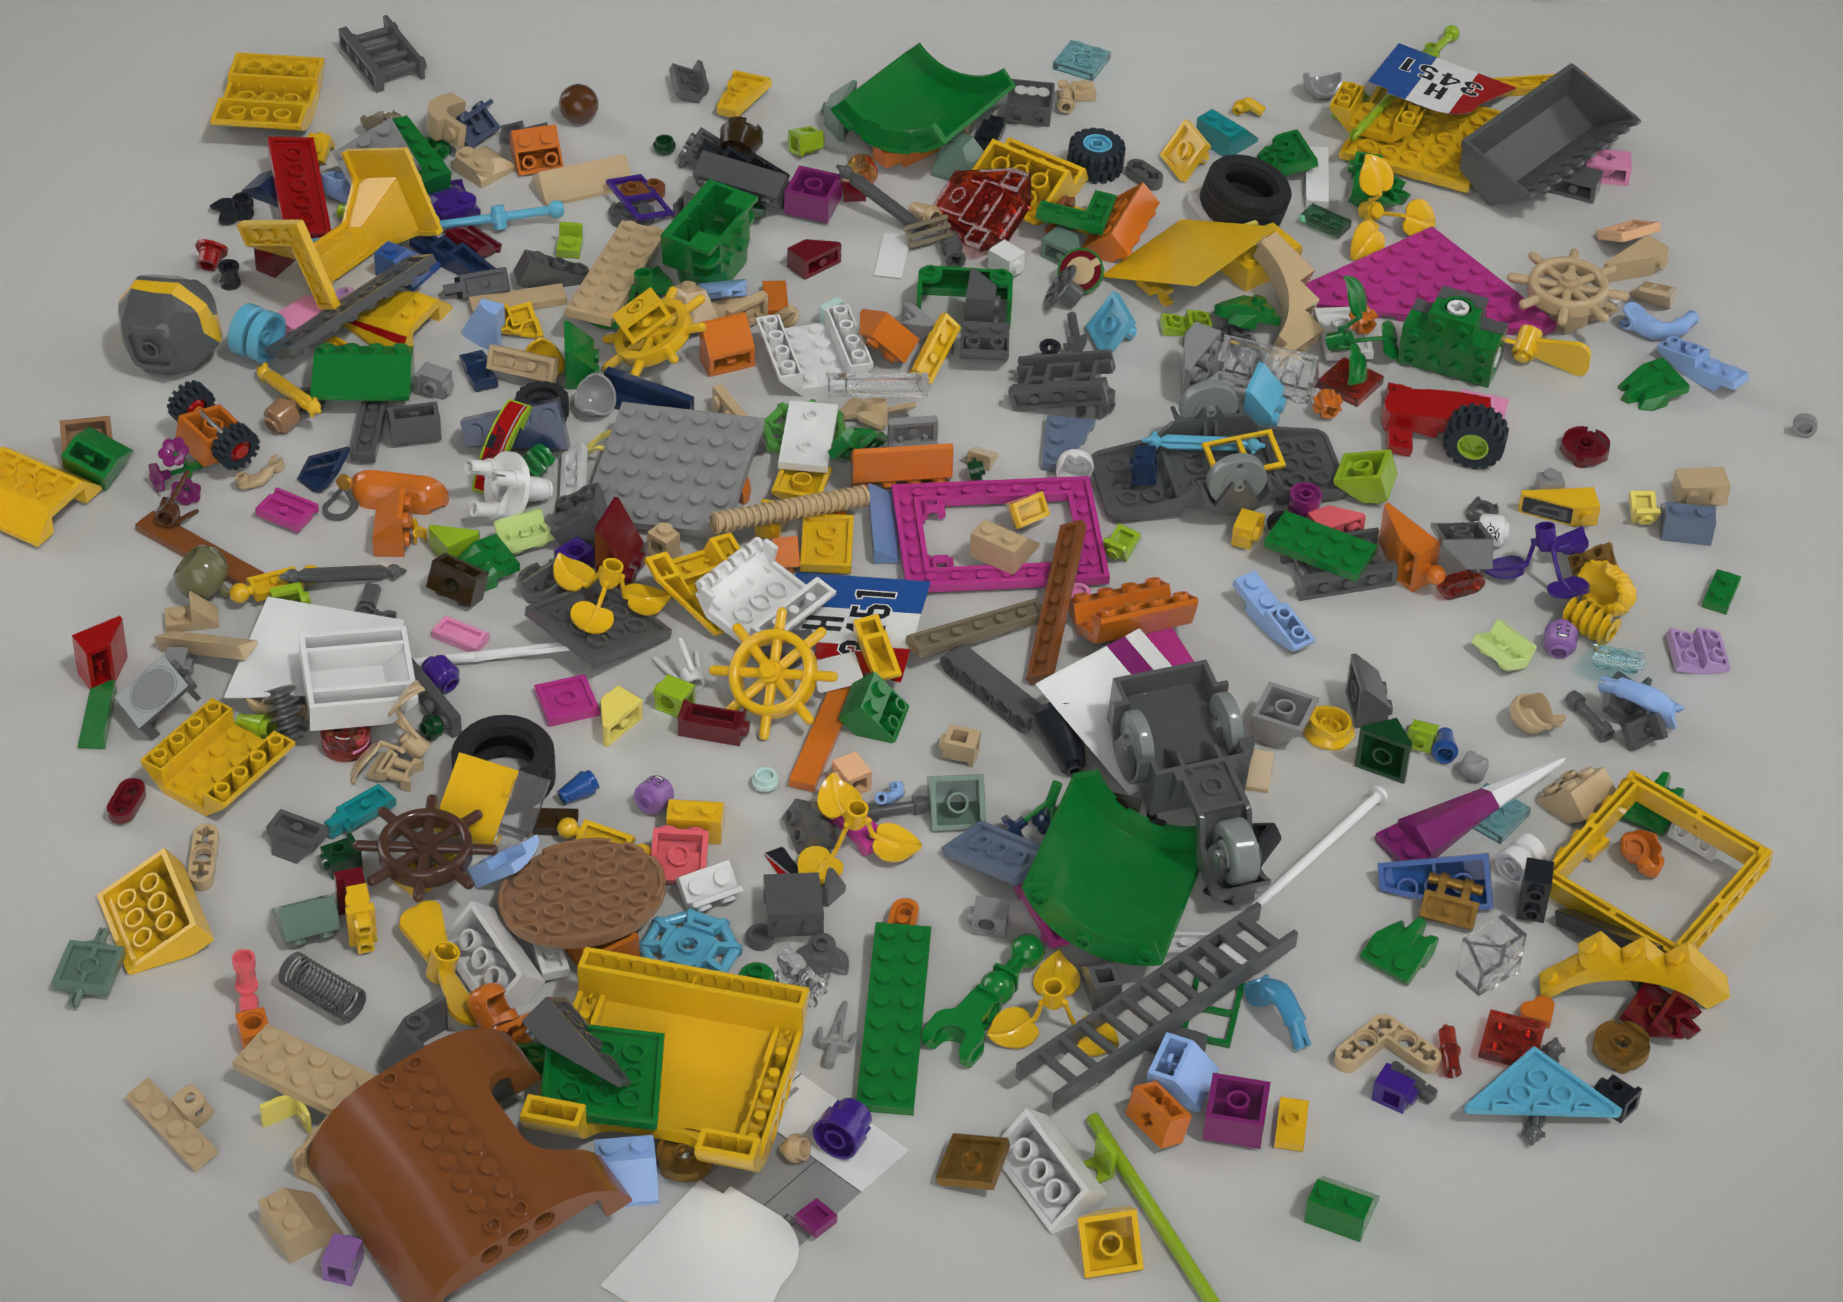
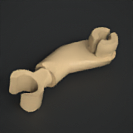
(246, 481)

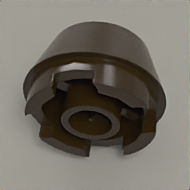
(741, 135)

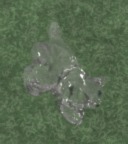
(797, 972)

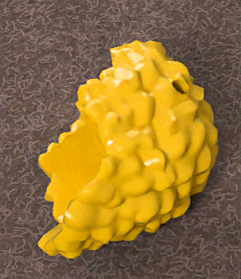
(1609, 587)

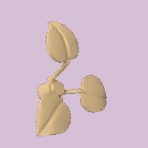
(410, 740)

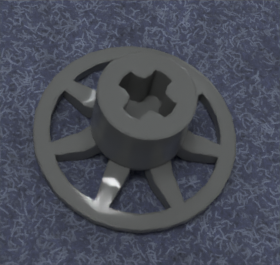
(1067, 290)

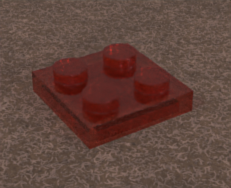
(1337, 379)
(1509, 1037)

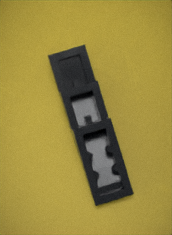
(732, 153)

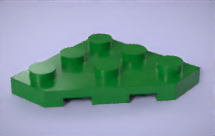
(1289, 153)

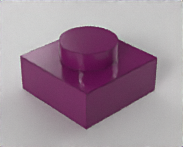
(816, 1218)

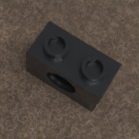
(1535, 890)

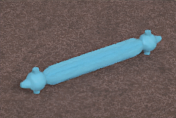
(1191, 442)

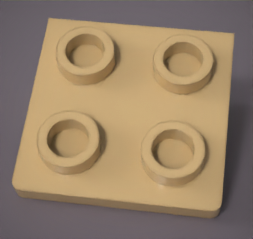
(753, 306)

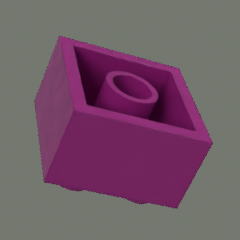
(813, 194)
(1236, 1110)

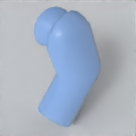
(895, 793)

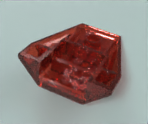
(985, 204)

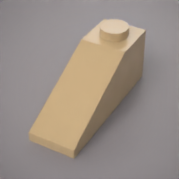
(1639, 260)

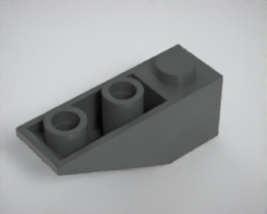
(538, 270)

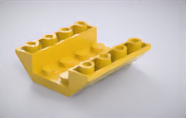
(34, 493)
(212, 759)

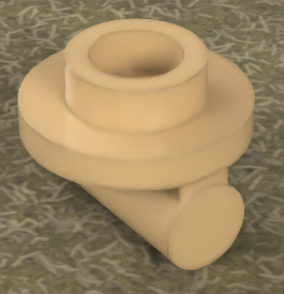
(788, 315)

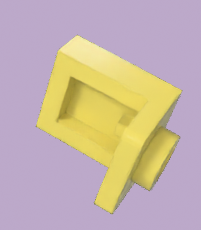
(1643, 507)

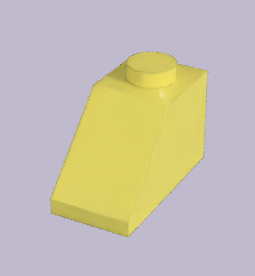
(619, 713)

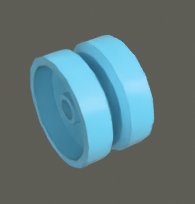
(253, 331)

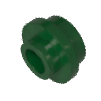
(664, 144)
(976, 469)
(431, 727)

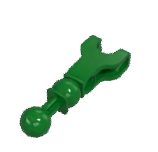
(979, 1008)

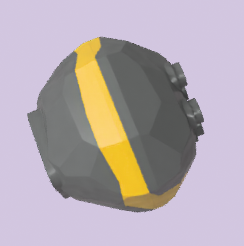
(168, 323)

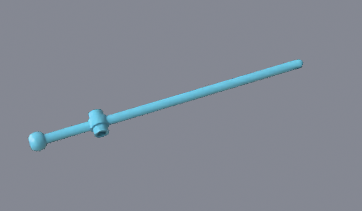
(500, 217)

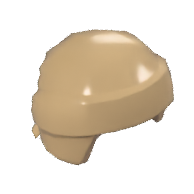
(1533, 713)

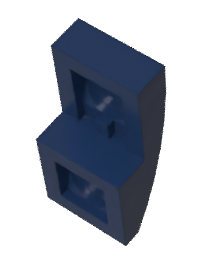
(476, 372)

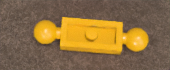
(259, 585)
(569, 828)

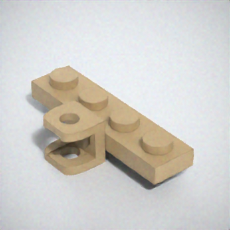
(177, 1120)

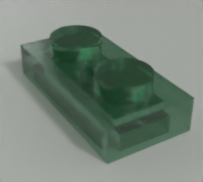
(1325, 220)

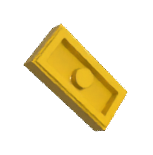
(1291, 1124)

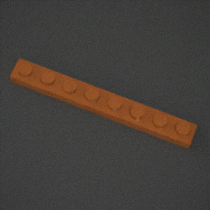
(1056, 601)

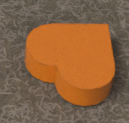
(1539, 1009)

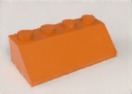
(1125, 224)
(901, 465)

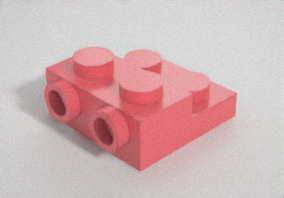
(680, 850)

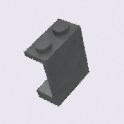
(793, 904)

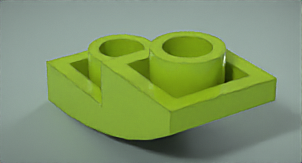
(1177, 325)

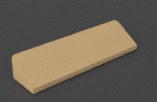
(207, 644)

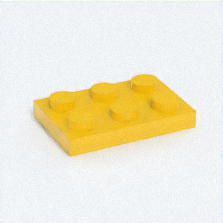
(827, 544)

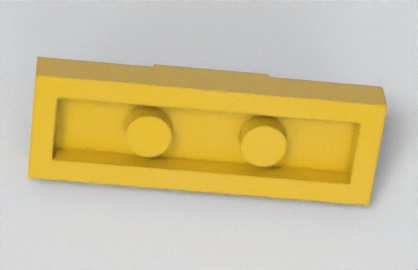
(936, 346)

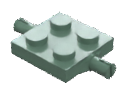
(88, 968)

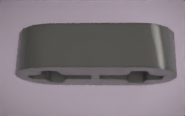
(1141, 171)

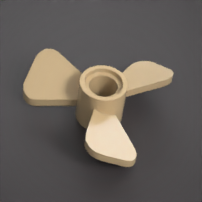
(873, 411)

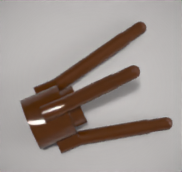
(169, 512)

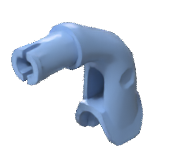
(1652, 328)
(1643, 695)

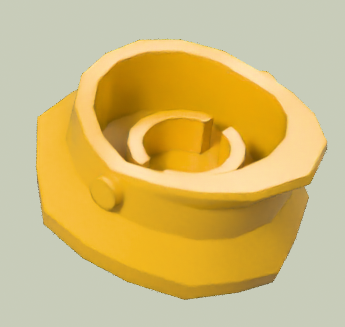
(1329, 728)

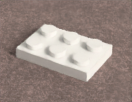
(1332, 318)

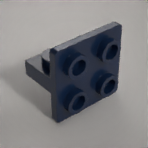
(478, 123)

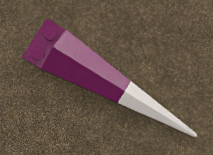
(1440, 826)

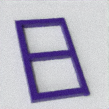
(625, 200)

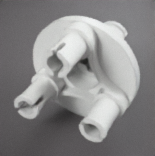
(506, 486)

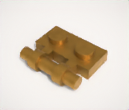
(1451, 909)

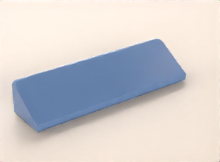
(882, 526)

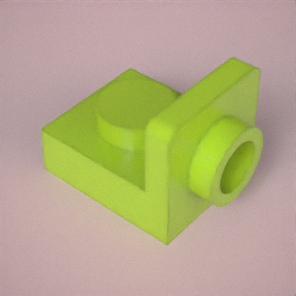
(570, 240)
(1422, 735)

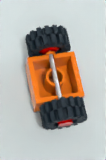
(210, 429)

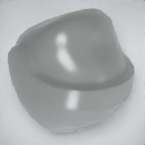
(1474, 766)

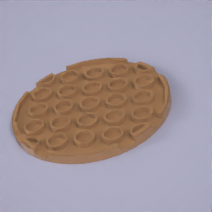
(582, 894)

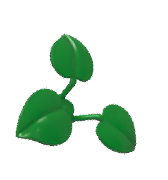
(644, 279)
(1345, 340)

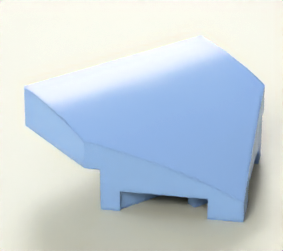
(725, 288)

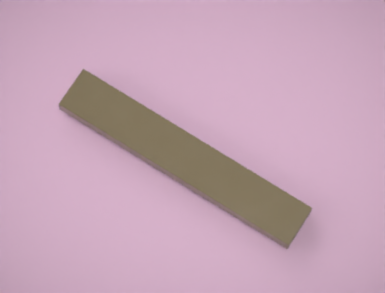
(974, 628)

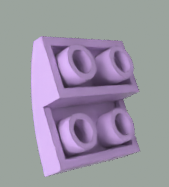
(1697, 652)

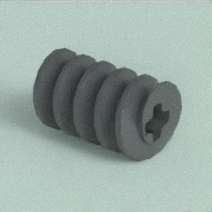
(286, 712)

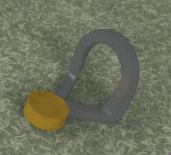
(344, 483)

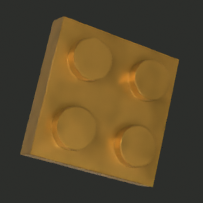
(973, 1161)

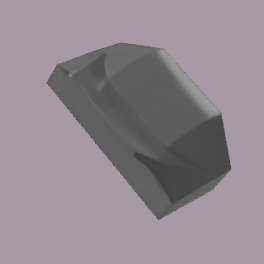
(294, 835)

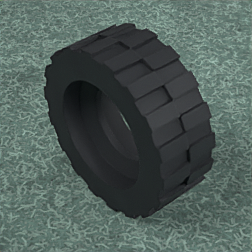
(542, 391)

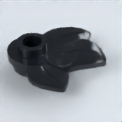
(234, 208)

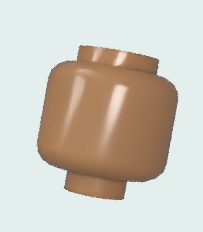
(282, 415)

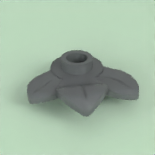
(824, 959)

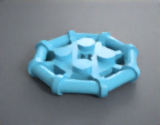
(698, 931)

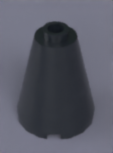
(1059, 739)

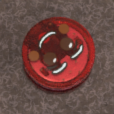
(345, 743)

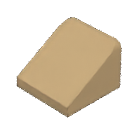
(987, 457)

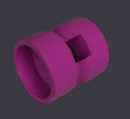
(1304, 498)

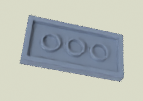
(993, 852)

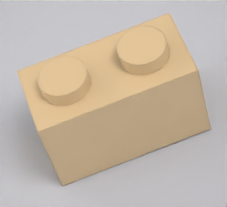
(1701, 486)

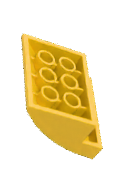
(1050, 174)

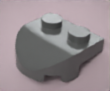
(538, 582)

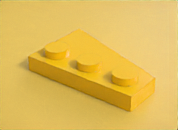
(742, 93)

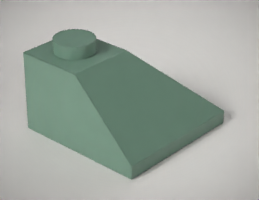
(836, 128)
(956, 155)

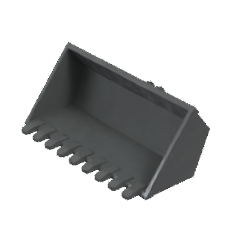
(1543, 137)

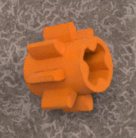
(1365, 324)
(1327, 403)

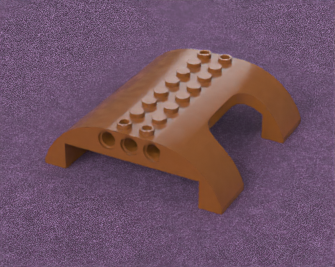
(441, 1171)

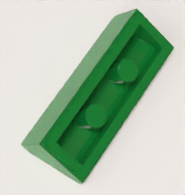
(98, 716)

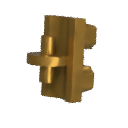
(1598, 552)

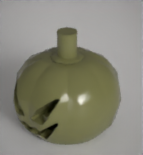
(202, 572)

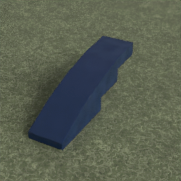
(453, 257)

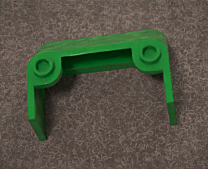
(954, 282)

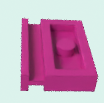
(287, 509)

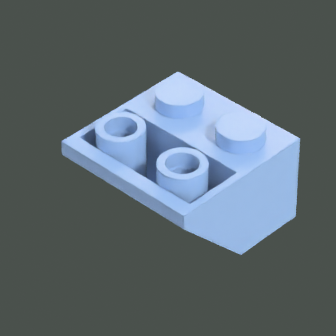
(1183, 1071)

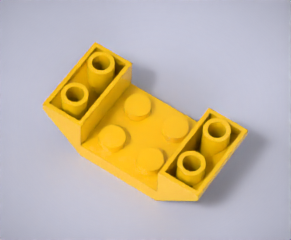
(1387, 127)

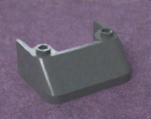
(419, 1028)

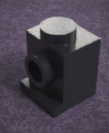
(1621, 1094)

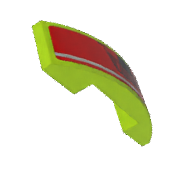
(502, 434)

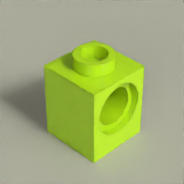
(671, 694)

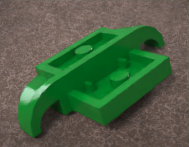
(855, 439)

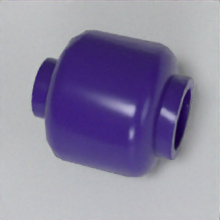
(442, 672)

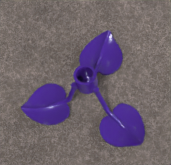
(1546, 540)

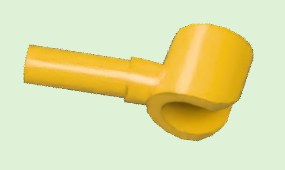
(419, 532)

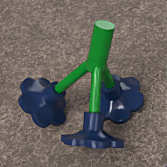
(1040, 816)

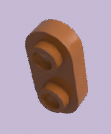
(634, 188)

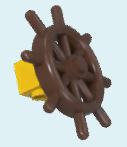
(427, 857)

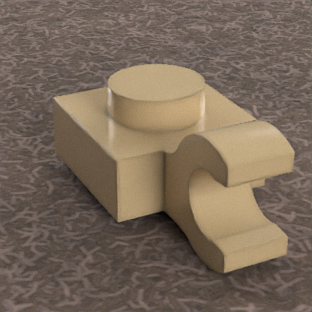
(1082, 90)

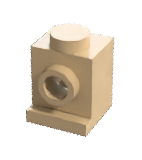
(664, 538)
(961, 744)

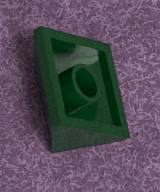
(1384, 749)

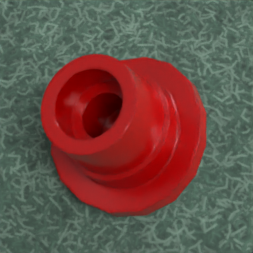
(210, 253)

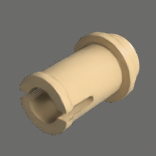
(1065, 103)

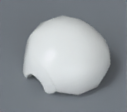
(1074, 463)

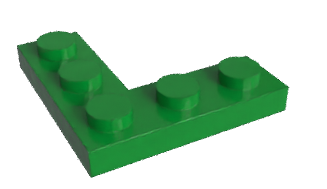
(1092, 220)

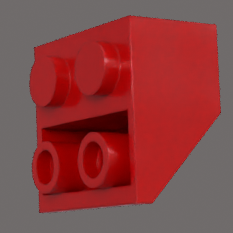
(100, 652)

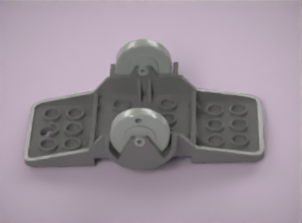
(1235, 478)

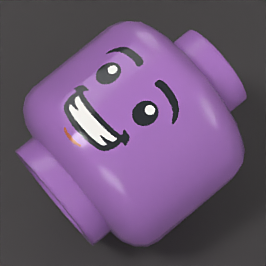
(1560, 638)
(653, 794)

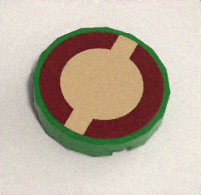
(1089, 268)

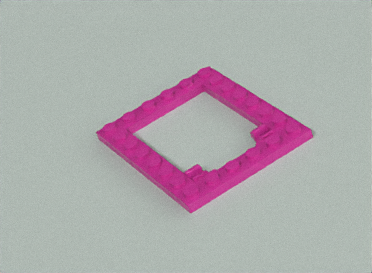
(917, 500)

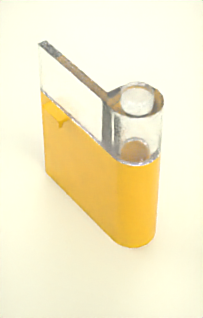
(504, 795)

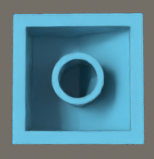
(1264, 397)

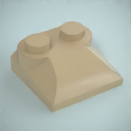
(481, 165)

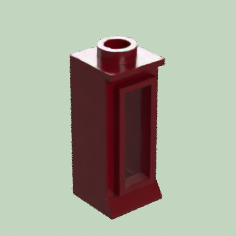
(712, 723)

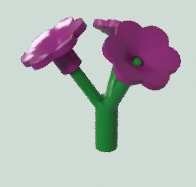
(174, 453)

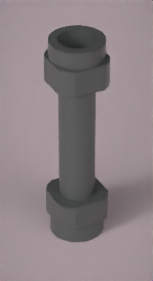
(1576, 702)
(918, 804)

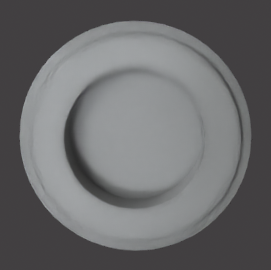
(1805, 425)

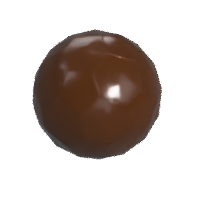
(578, 103)

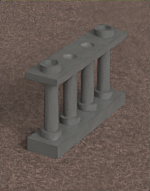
(369, 65)
(1327, 584)

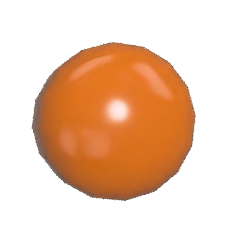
(489, 1005)

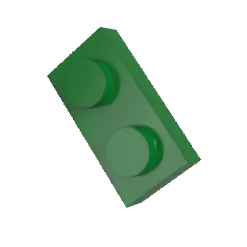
(1721, 591)

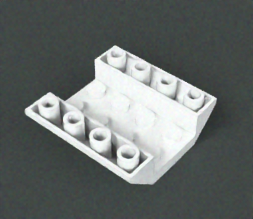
(810, 352)

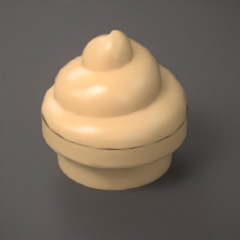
(796, 1148)

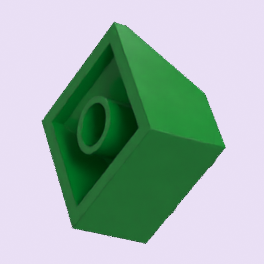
(579, 355)
(1340, 1208)

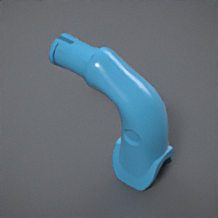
(1268, 991)

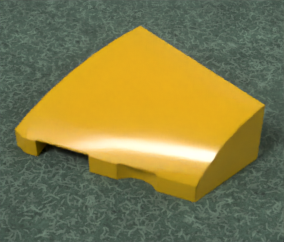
(521, 321)

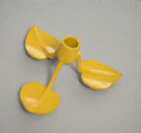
(1373, 179)
(592, 618)
(839, 799)
(1053, 981)

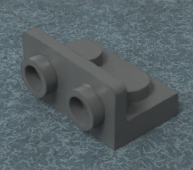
(694, 143)

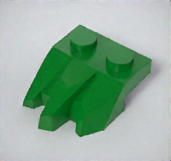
(1389, 198)
(1248, 311)
(1653, 385)
(491, 556)
(1648, 819)
(1400, 950)

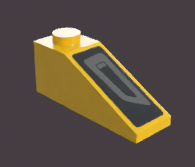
(1562, 505)

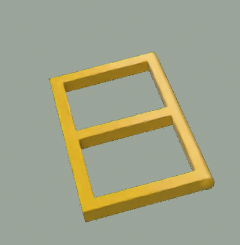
(1238, 440)

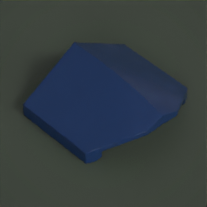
(262, 188)
(322, 468)

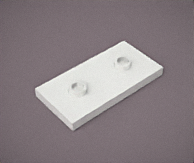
(808, 436)

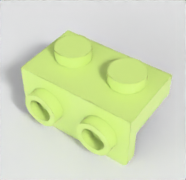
(523, 531)
(1505, 646)

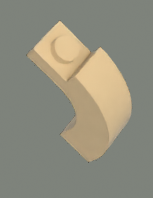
(442, 121)

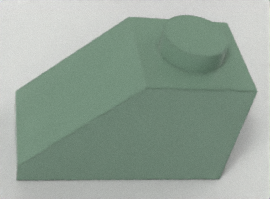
(1058, 243)

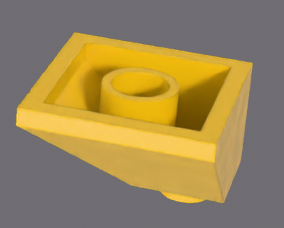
(1110, 1241)

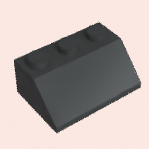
(1467, 543)

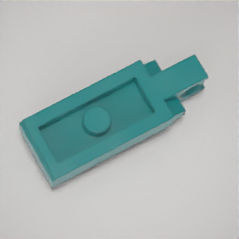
(359, 810)

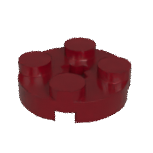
(1594, 448)

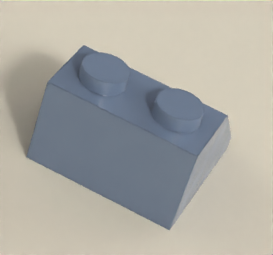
(1687, 523)

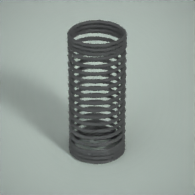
(298, 976)

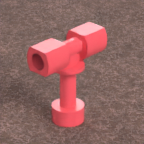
(246, 982)

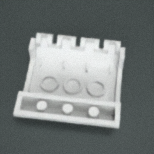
(753, 587)

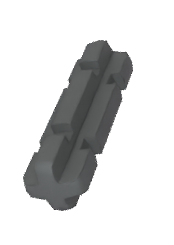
(1427, 1092)

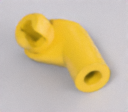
(1248, 104)

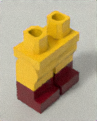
(354, 901)

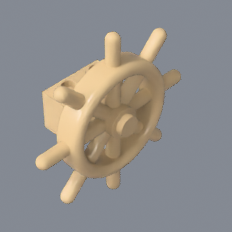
(1564, 293)

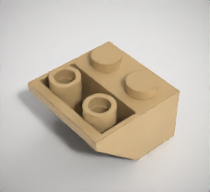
(1577, 794)

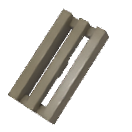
(945, 226)

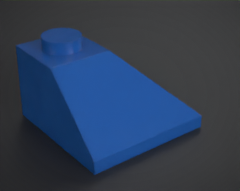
(392, 253)

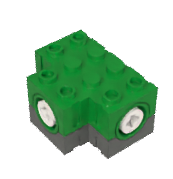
(1454, 337)

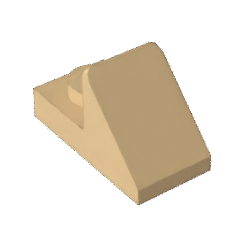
(197, 616)

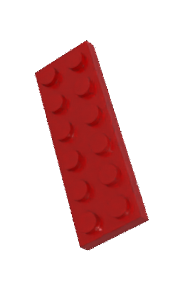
(299, 182)

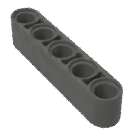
(990, 687)

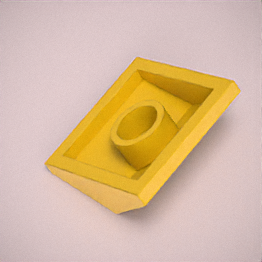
(799, 483)

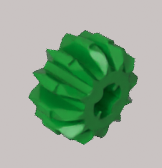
(539, 460)

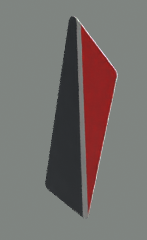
(781, 861)

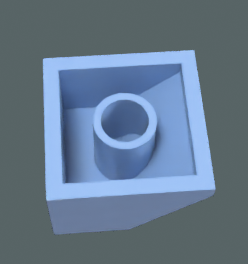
(633, 1164)

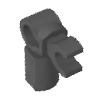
(369, 602)

